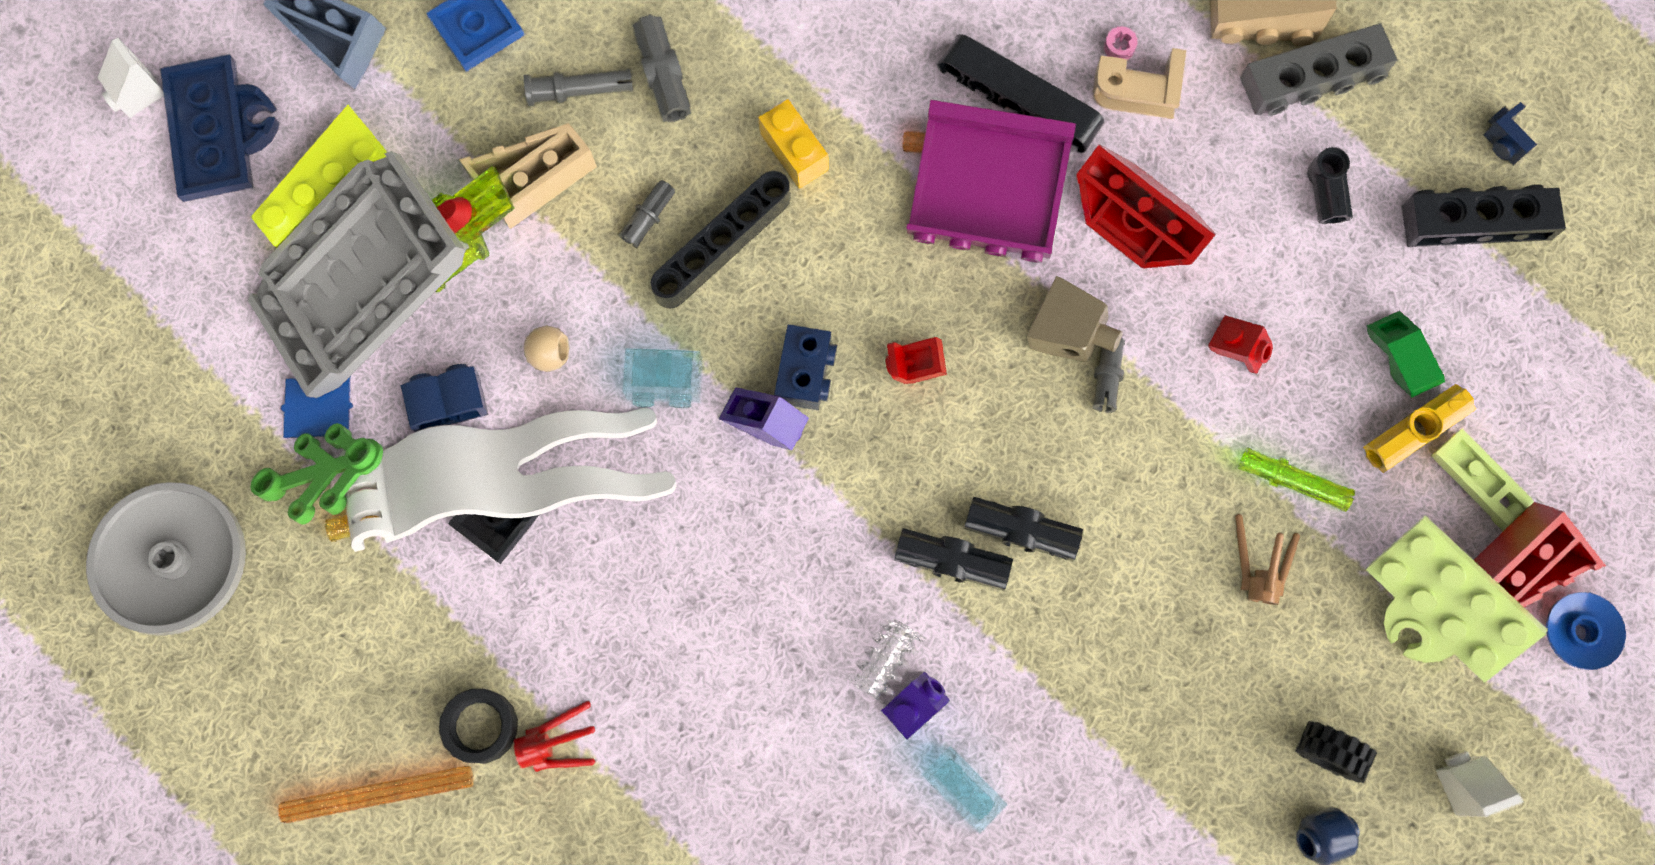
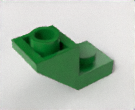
(1408, 352)

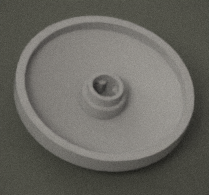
(165, 559)

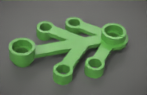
(360, 458)

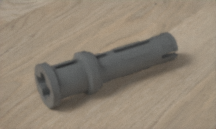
(560, 87)

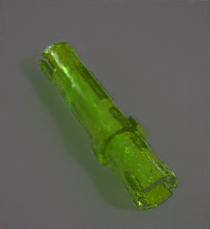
(1282, 473)

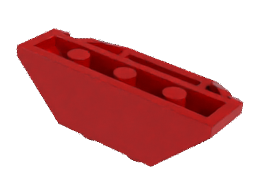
(1139, 213)

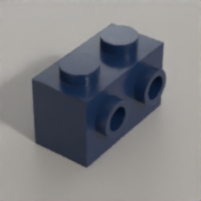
(804, 367)

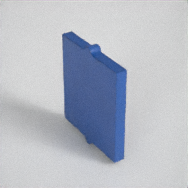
(313, 414)

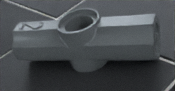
(662, 68)

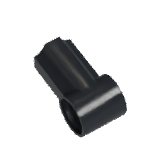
(1331, 190)

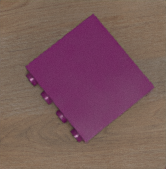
(990, 180)

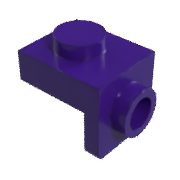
(916, 704)

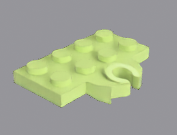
(1451, 604)

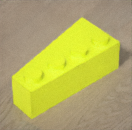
(316, 175)

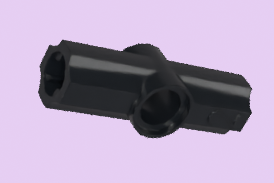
(1024, 528)
(953, 558)

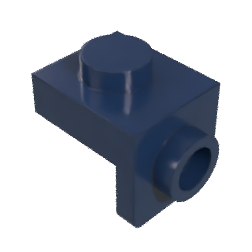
(1507, 137)

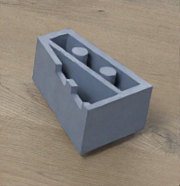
(334, 32)

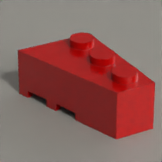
(1538, 554)

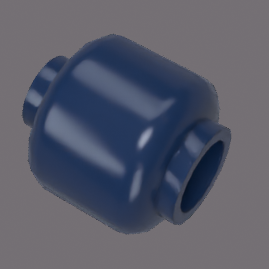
(1328, 836)

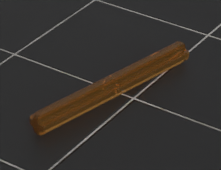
(375, 794)

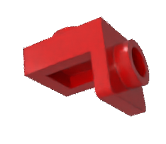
(1242, 342)
(916, 360)

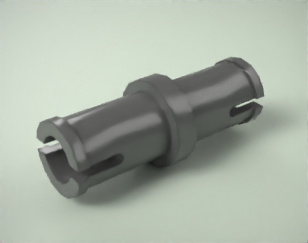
(1108, 378)

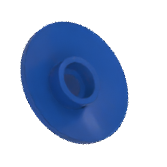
(1603, 628)

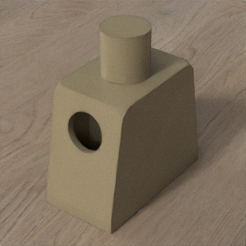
(1071, 324)

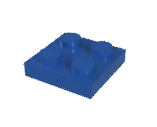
(475, 28)

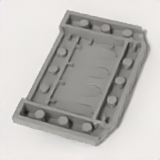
(354, 272)

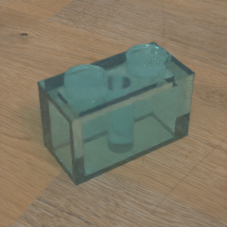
(662, 376)
(964, 790)

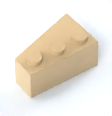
(1270, 20)
(536, 168)

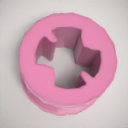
(1122, 33)

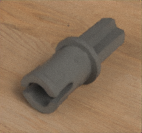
(647, 214)

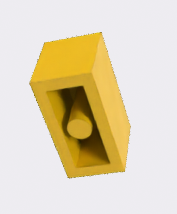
(793, 143)

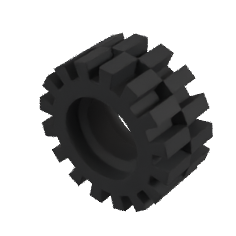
(1336, 751)

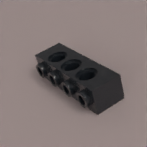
(1539, 208)

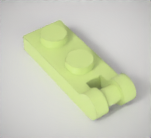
(1482, 478)

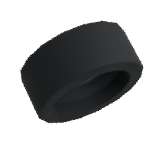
(449, 719)

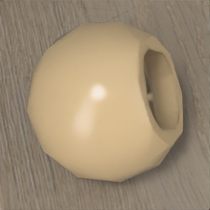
(546, 348)

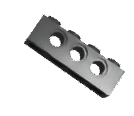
(1365, 47)

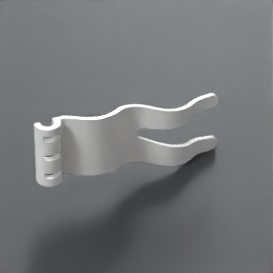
(477, 472)

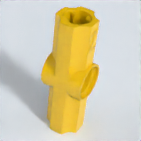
(1436, 418)

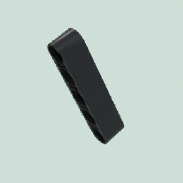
(1018, 88)
(725, 223)

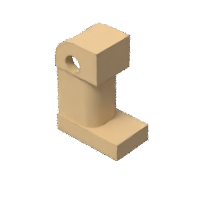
(1139, 90)

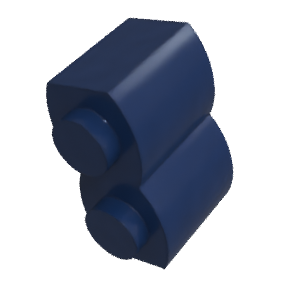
(444, 398)

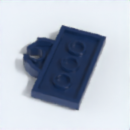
(213, 126)

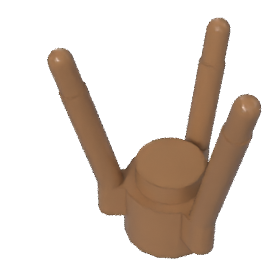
(1265, 585)

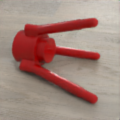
(535, 748)

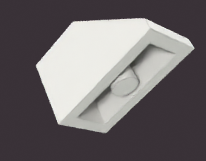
(127, 80)
(1476, 786)

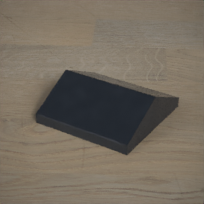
(492, 534)

